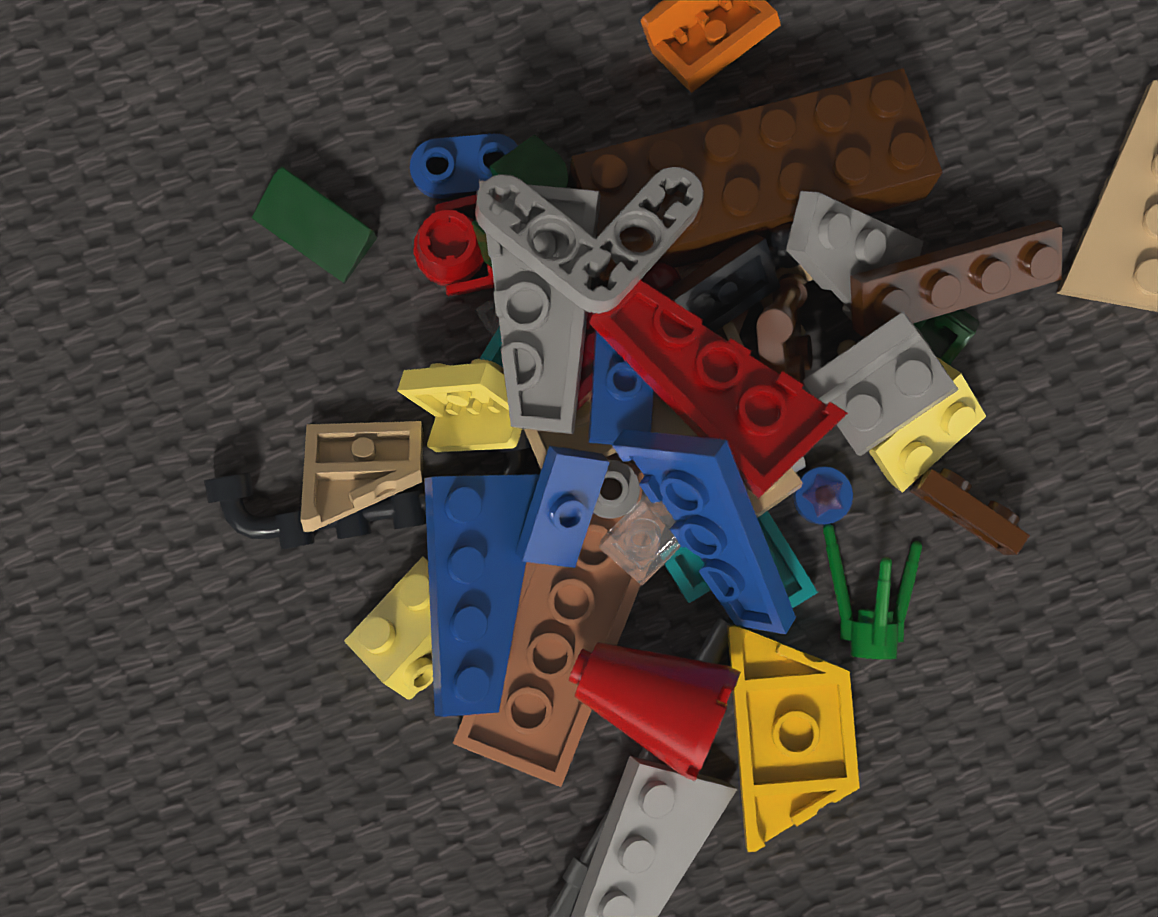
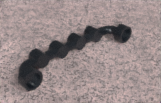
(405, 508)

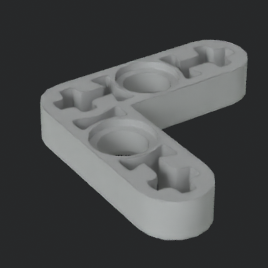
(584, 253)

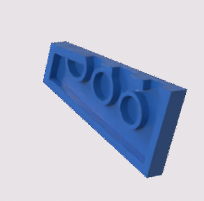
(713, 520)
(474, 585)

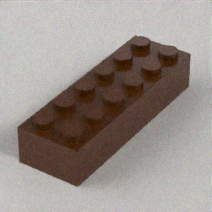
(846, 141)

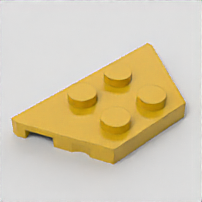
(789, 734)

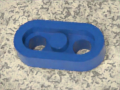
(465, 161)

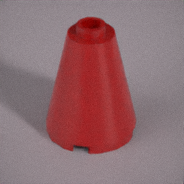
(657, 700)

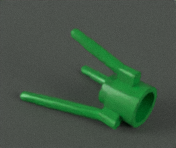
(878, 629)

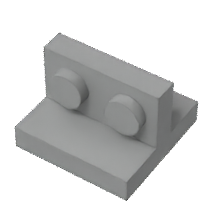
(882, 383)

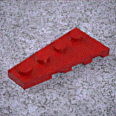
(717, 385)

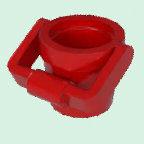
(449, 249)

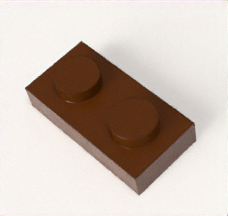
(990, 523)

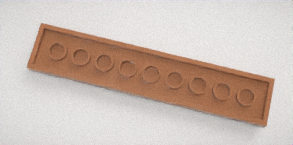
(555, 619)

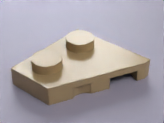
(356, 467)

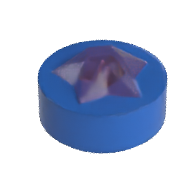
(823, 496)

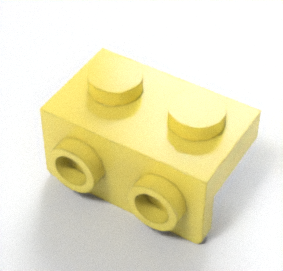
(466, 404)
(926, 439)
(398, 635)

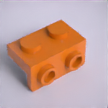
(705, 35)

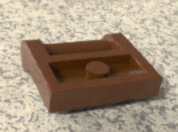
(780, 333)

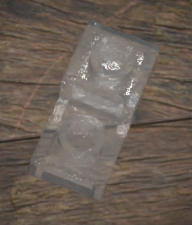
(641, 540)

